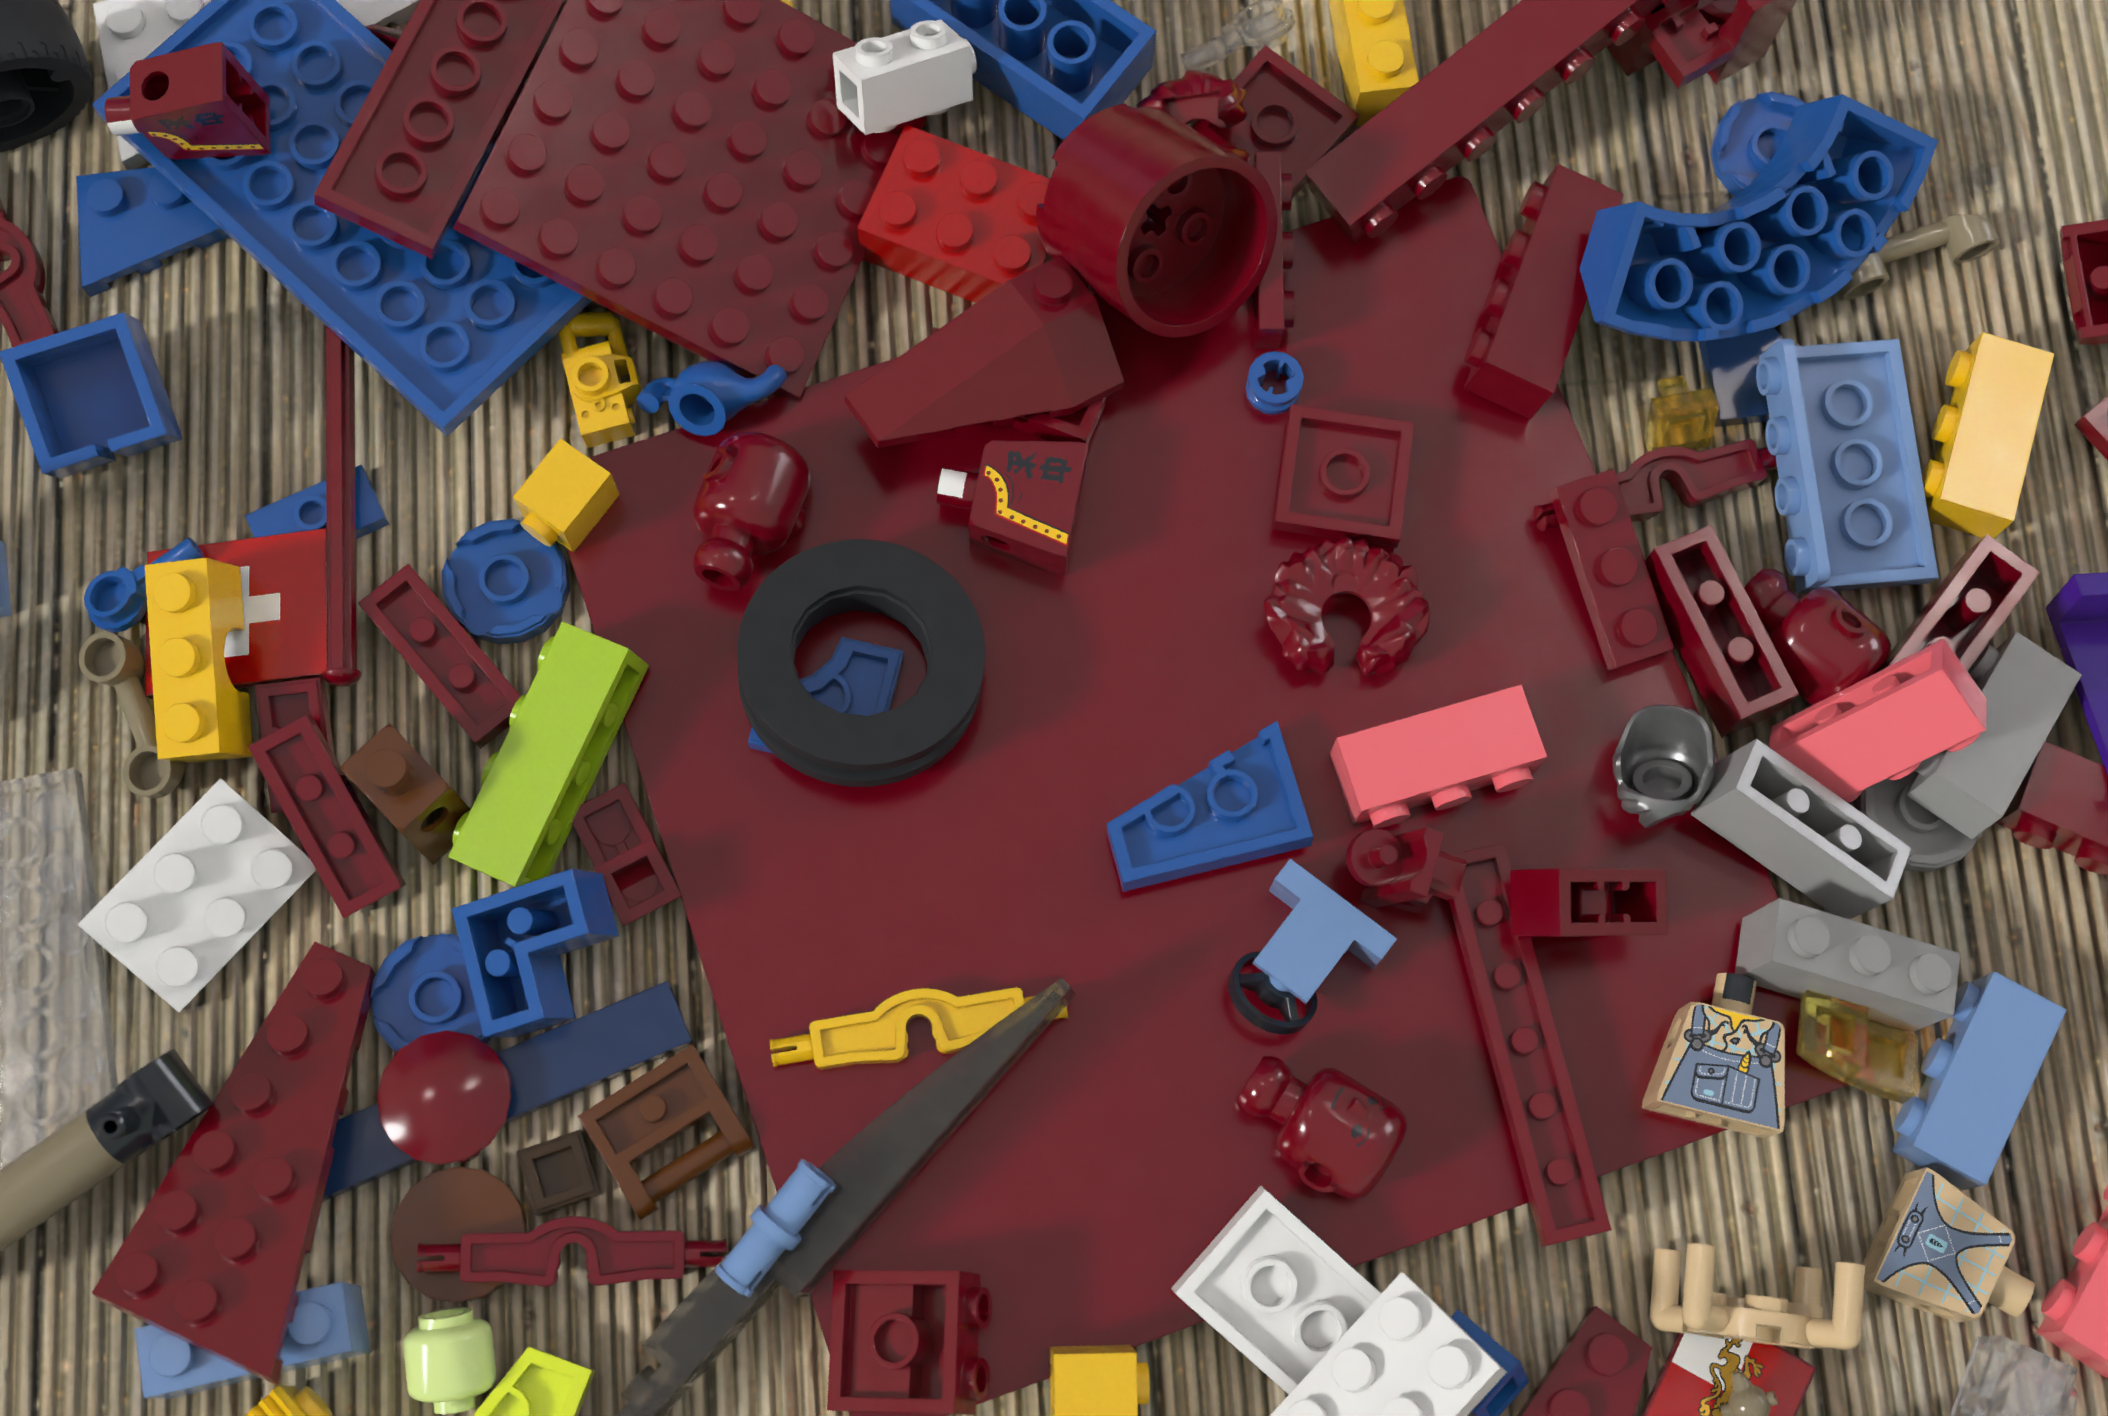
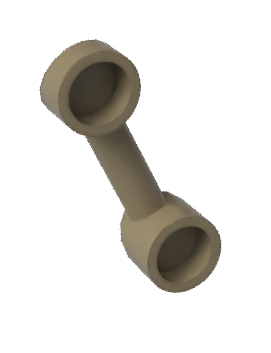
(1962, 234)
(120, 664)

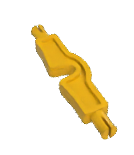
(883, 1035)

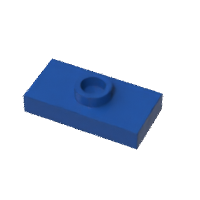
(308, 510)

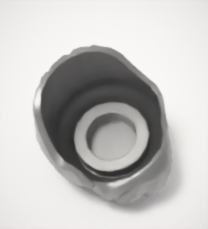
(1663, 762)

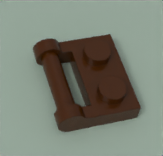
(655, 1112)

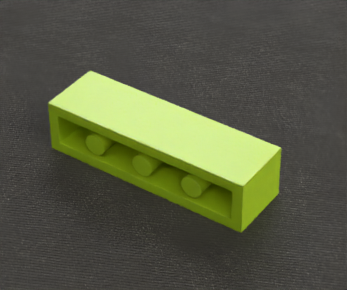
(548, 757)

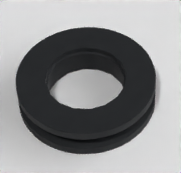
(868, 579)

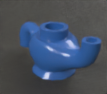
(708, 394)

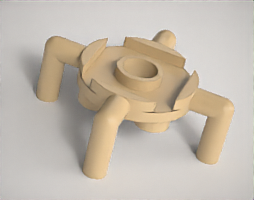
(1755, 1317)

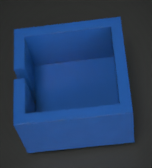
(90, 395)

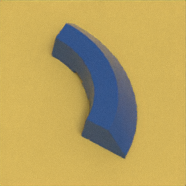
(1770, 247)

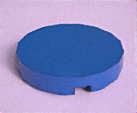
(1750, 137)
(505, 583)
(424, 992)

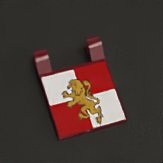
(1700, 1371)

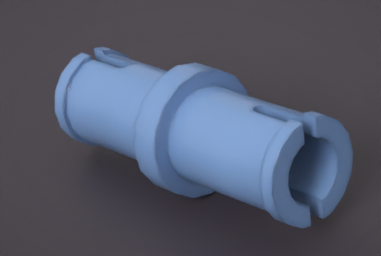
(775, 1228)

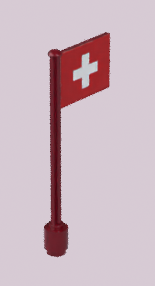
(302, 582)

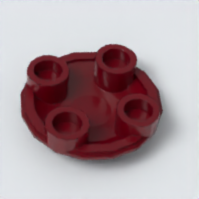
(444, 1097)

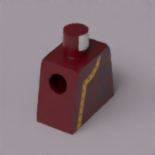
(194, 105)
(1021, 499)

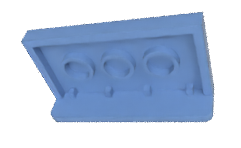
(1846, 465)

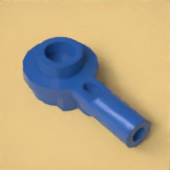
(119, 597)

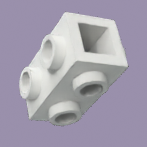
(904, 76)

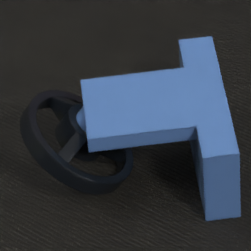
(1304, 950)

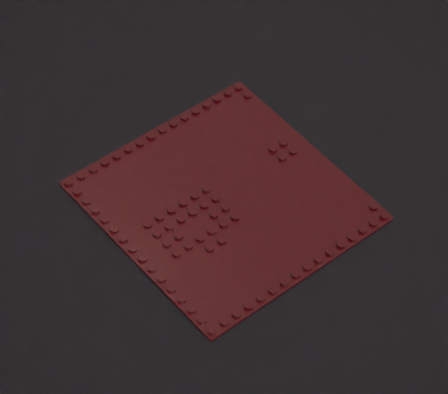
(994, 868)

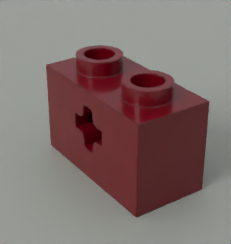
(1588, 902)

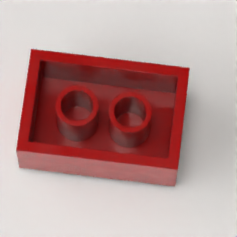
(953, 217)

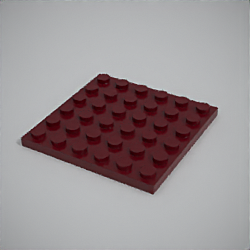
(689, 175)

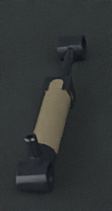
(98, 1143)

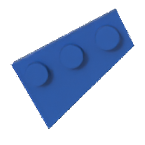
(133, 223)

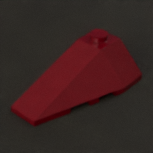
(1008, 356)

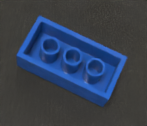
(1046, 55)

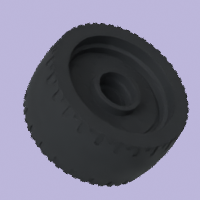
(41, 71)

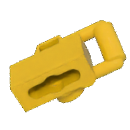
(596, 379)

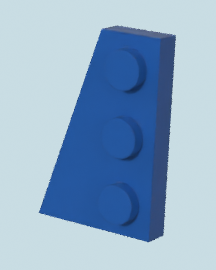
(1220, 817)

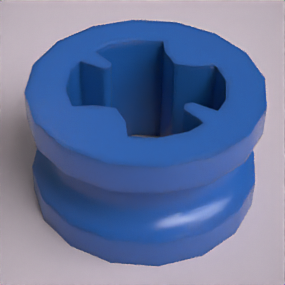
(1282, 364)

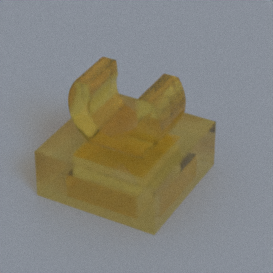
(1680, 416)

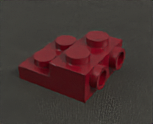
(907, 1341)

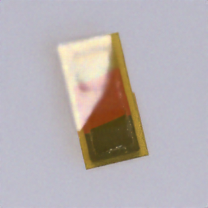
(1858, 1052)

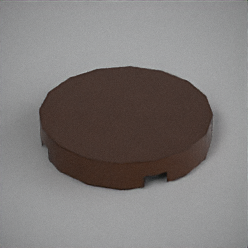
(441, 1212)

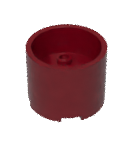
(1158, 219)

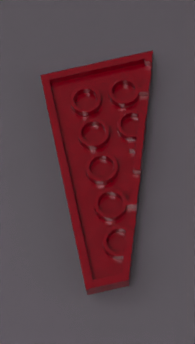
(243, 1199)

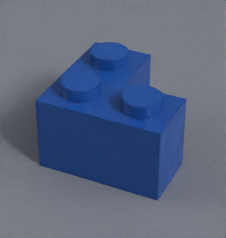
(516, 947)

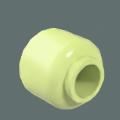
(449, 1359)

